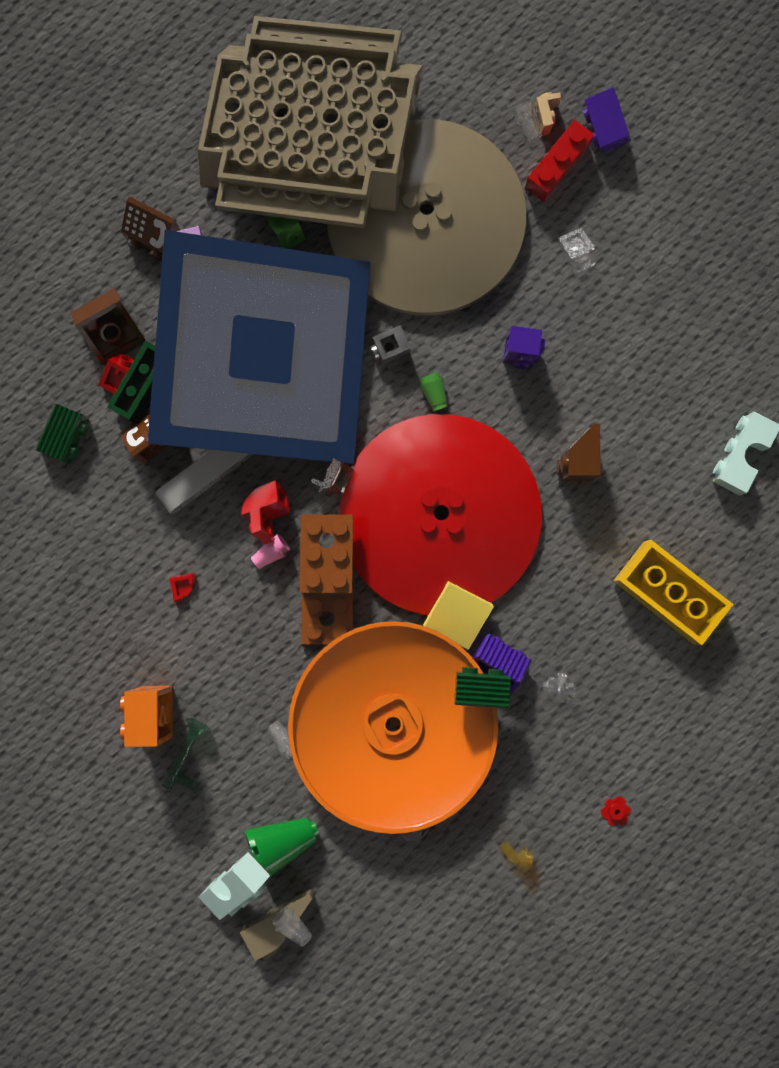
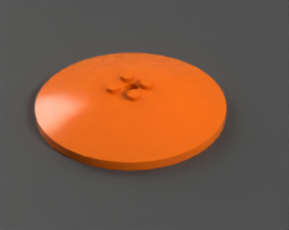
(380, 775)

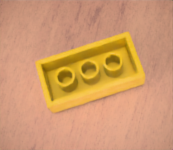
(673, 592)

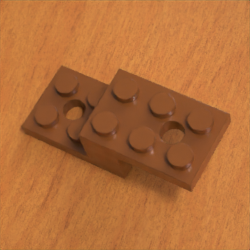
(326, 577)

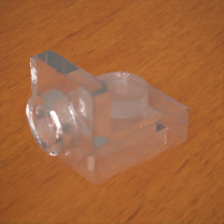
(578, 250)

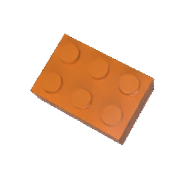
(147, 716)

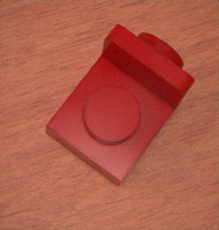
(115, 372)

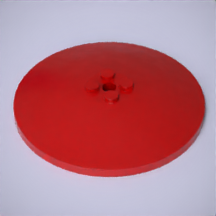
(449, 464)

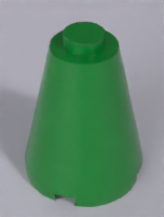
(280, 842)

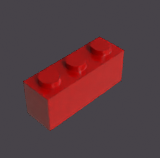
(559, 161)

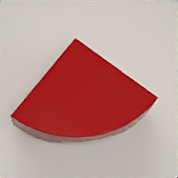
(182, 586)

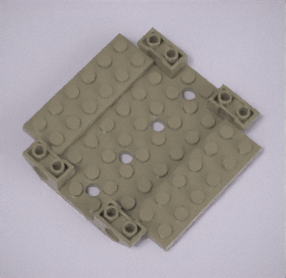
(299, 161)

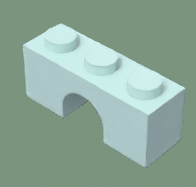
(734, 471)
(235, 887)

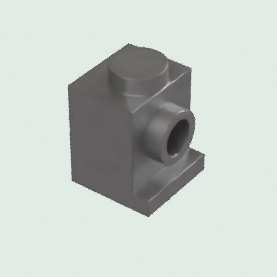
(394, 337)

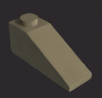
(261, 934)

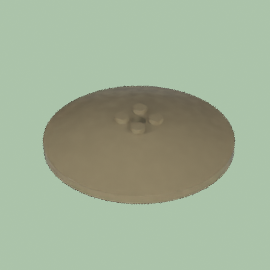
(460, 248)

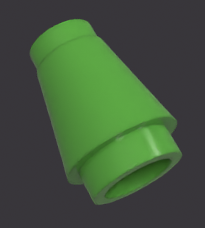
(434, 390)

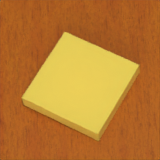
(458, 615)

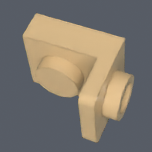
(544, 106)

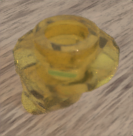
(522, 858)

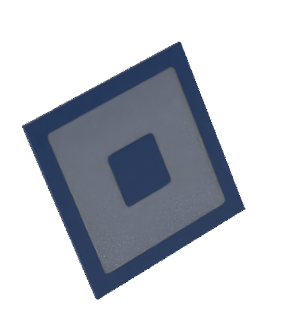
(258, 349)

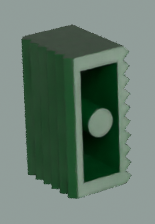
(63, 434)
(482, 688)

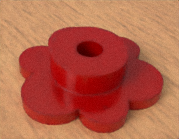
(608, 811)

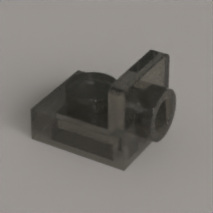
(335, 479)

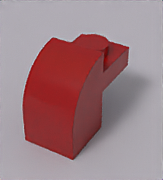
(263, 506)

